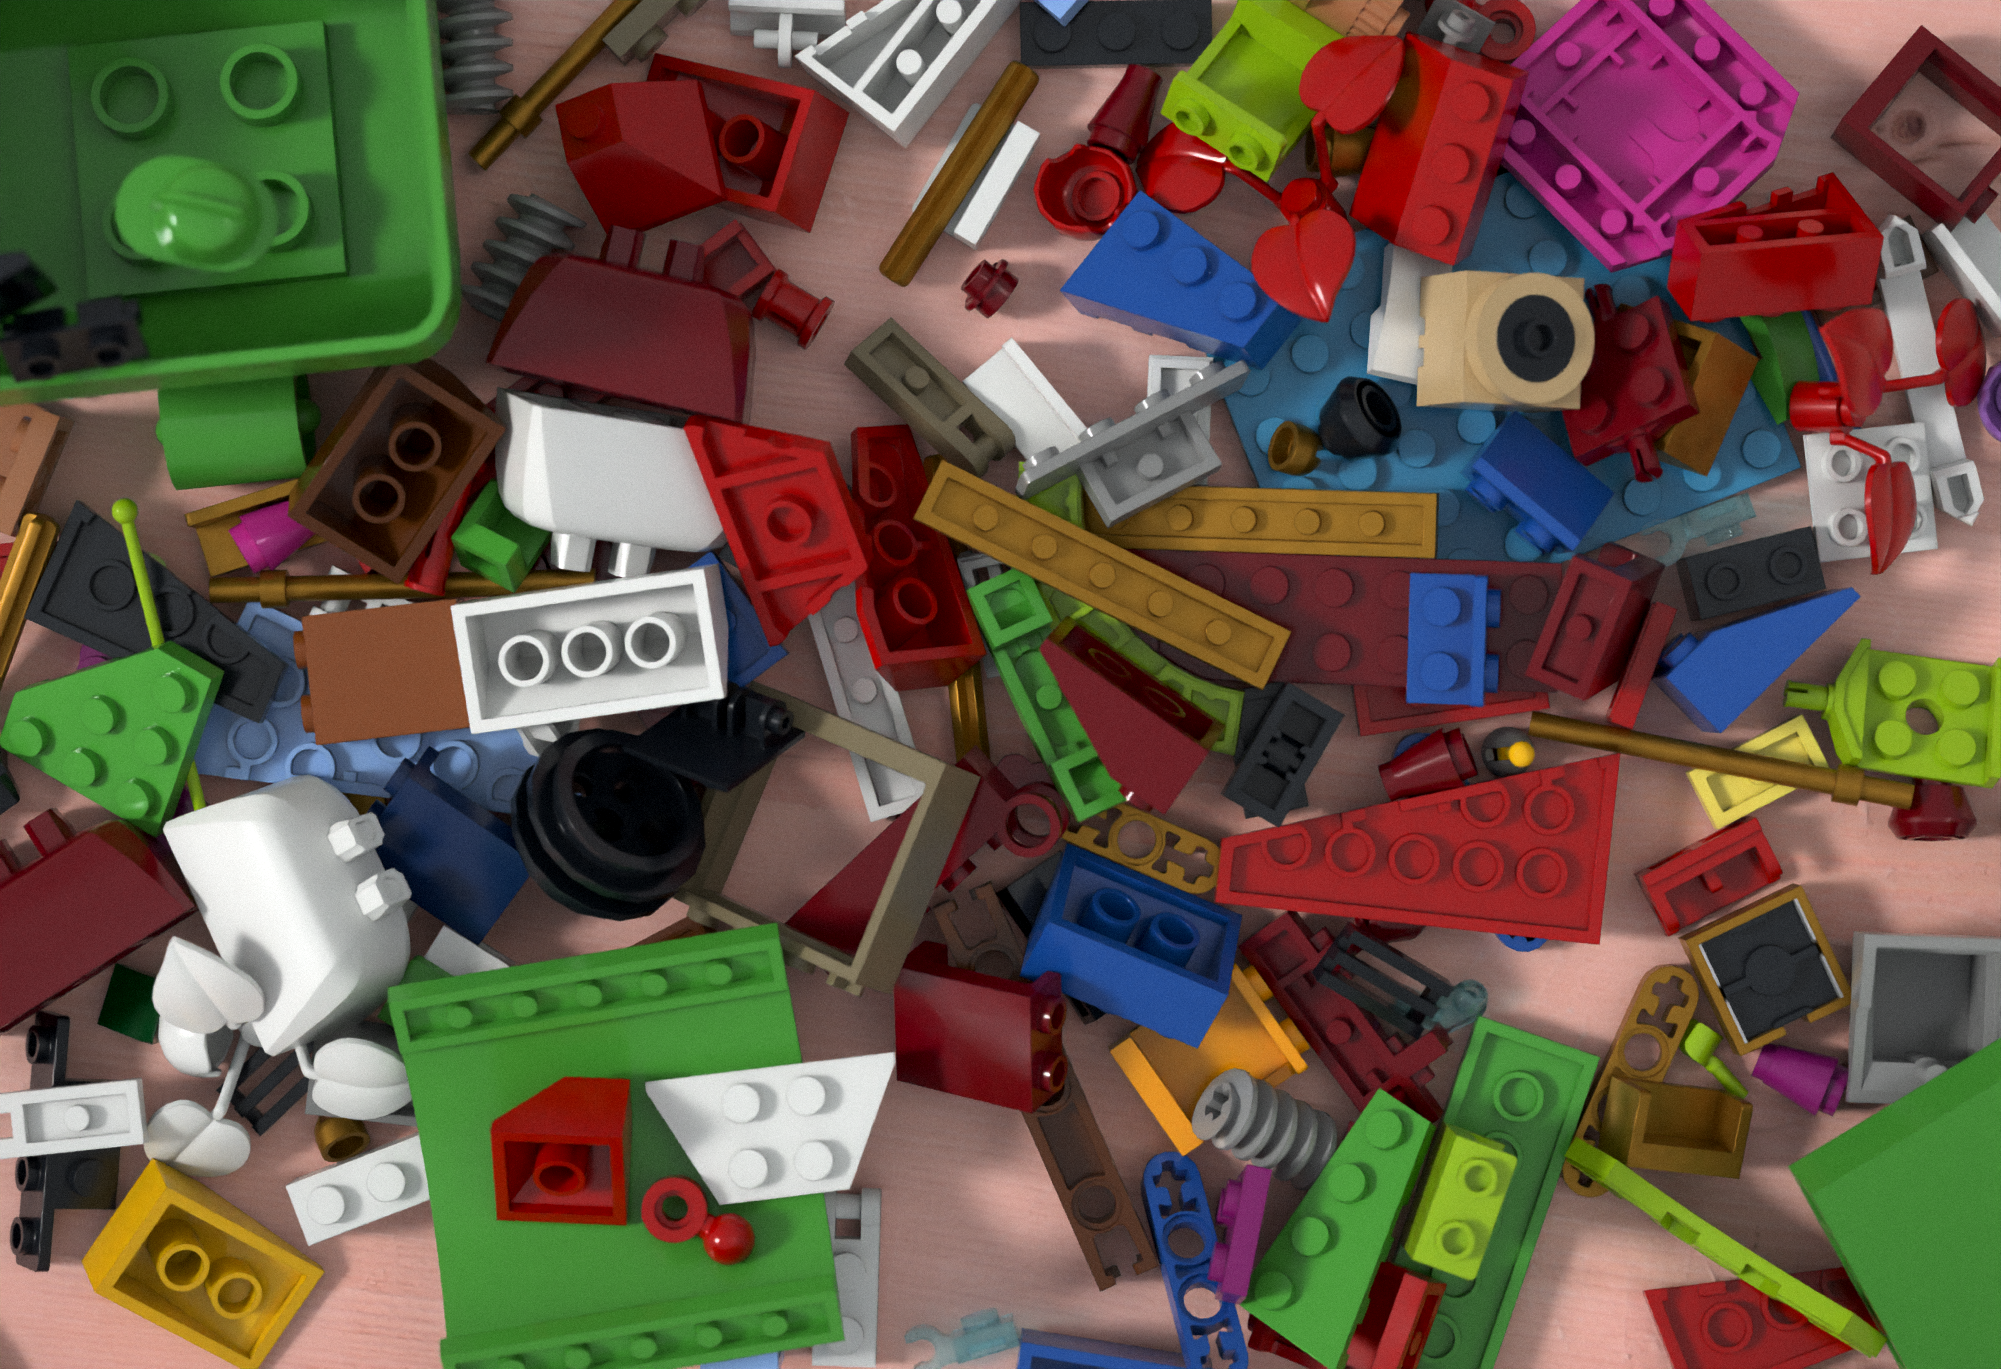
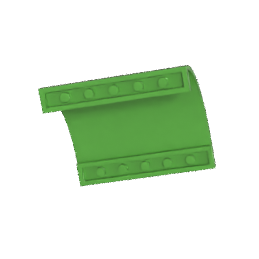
(593, 1290)

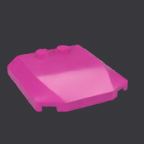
(1643, 122)

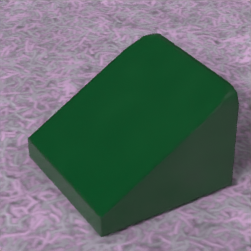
(130, 1005)

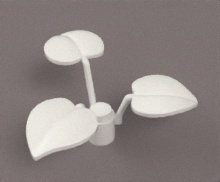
(203, 995)

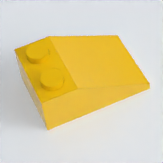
(199, 1267)

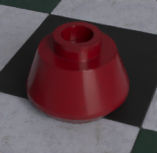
(1936, 813)

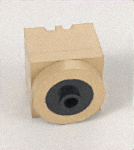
(1503, 341)

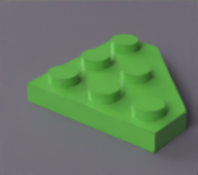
(119, 729)

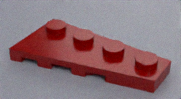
(1745, 1329)

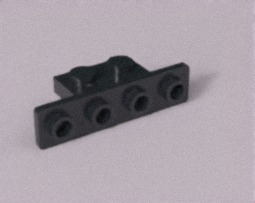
(60, 1179)

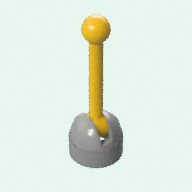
(1513, 748)

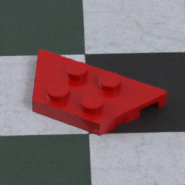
(782, 517)

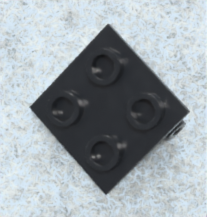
(719, 738)

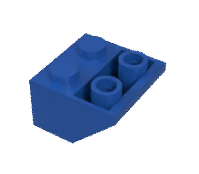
(1536, 485)

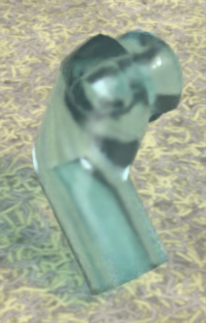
(1459, 1009)

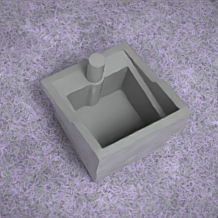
(1918, 1008)

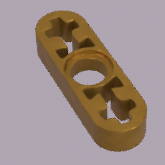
(1174, 872)

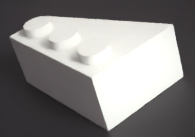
(904, 58)

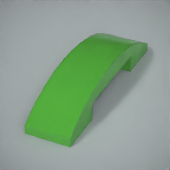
(1014, 628)

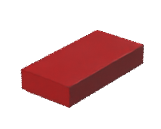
(1640, 665)

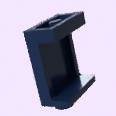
(449, 849)

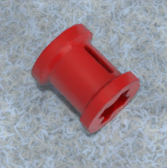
(792, 309)

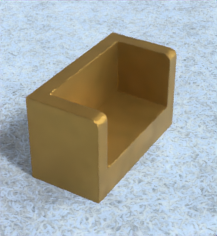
(1675, 1127)

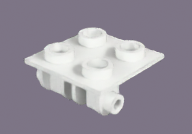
(1838, 489)

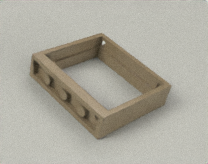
(908, 883)

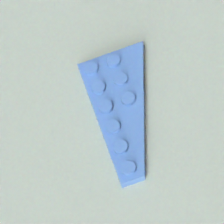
(232, 746)

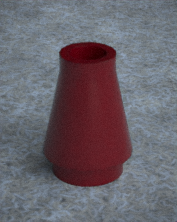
(1127, 114)
(1431, 765)

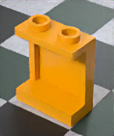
(1242, 1037)

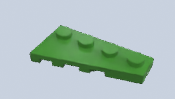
(1329, 1251)

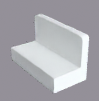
(992, 185)
(1972, 263)
(1025, 401)

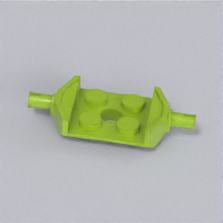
(1870, 707)

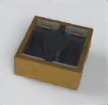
(1766, 968)

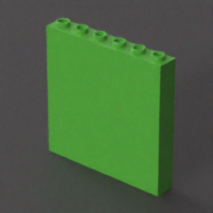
(1919, 1215)

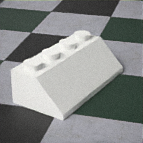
(593, 648)

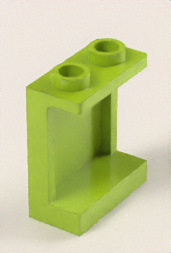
(1247, 85)
(1458, 1201)

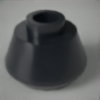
(1359, 420)

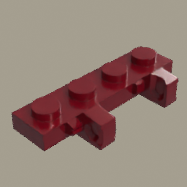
(1337, 1029)

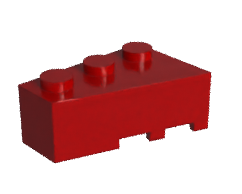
(1777, 256)

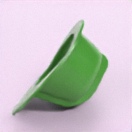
(196, 214)

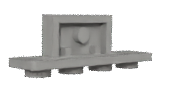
(1144, 456)

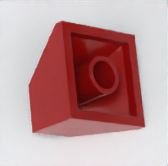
(642, 152)
(566, 1154)

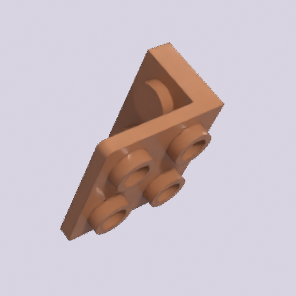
(28, 456)

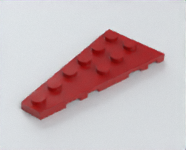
(1479, 857)

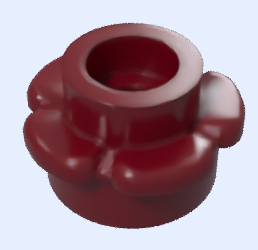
(988, 287)

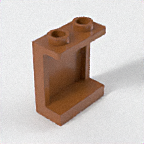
(381, 672)

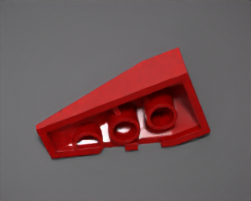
(912, 591)

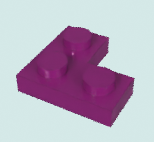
(1241, 1214)

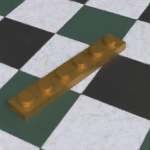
(1280, 522)
(1101, 575)

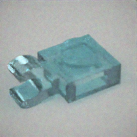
(1714, 522)
(980, 1336)

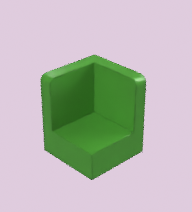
(497, 542)

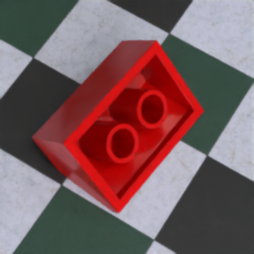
(1438, 149)

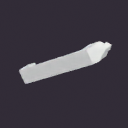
(1905, 303)

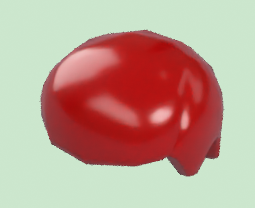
(1084, 191)

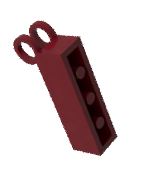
(846, 903)

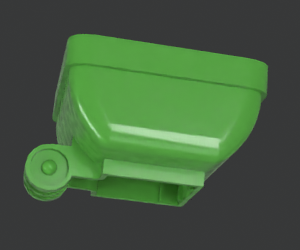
(312, 98)

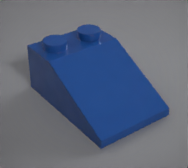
(1730, 665)

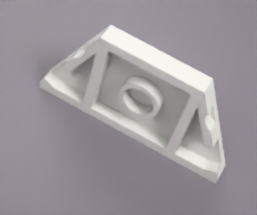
(776, 1125)

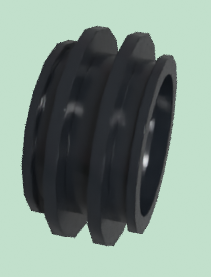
(620, 845)

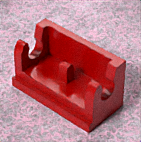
(1709, 874)

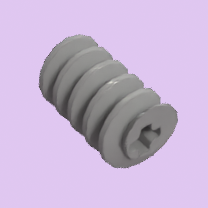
(472, 55)
(528, 238)
(1265, 1127)

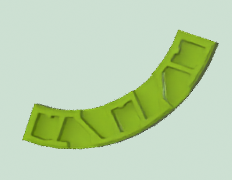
(1219, 701)
(1724, 1250)

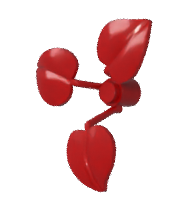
(1311, 257)
(1862, 356)

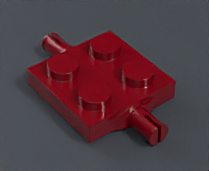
(1633, 384)

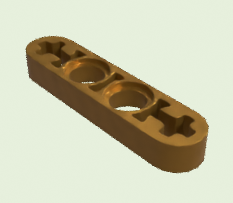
(1615, 1061)

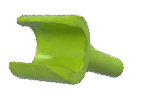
(1699, 1045)

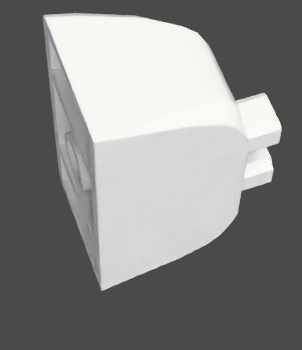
(602, 477)
(298, 904)

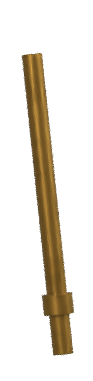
(522, 114)
(278, 588)
(1845, 784)

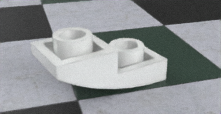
(1397, 323)

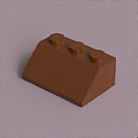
(395, 465)

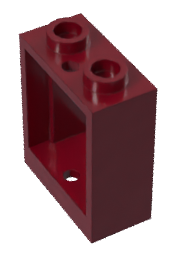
(1961, 82)

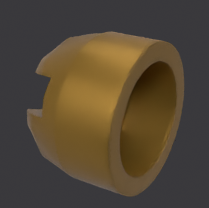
(1294, 449)
(340, 1138)

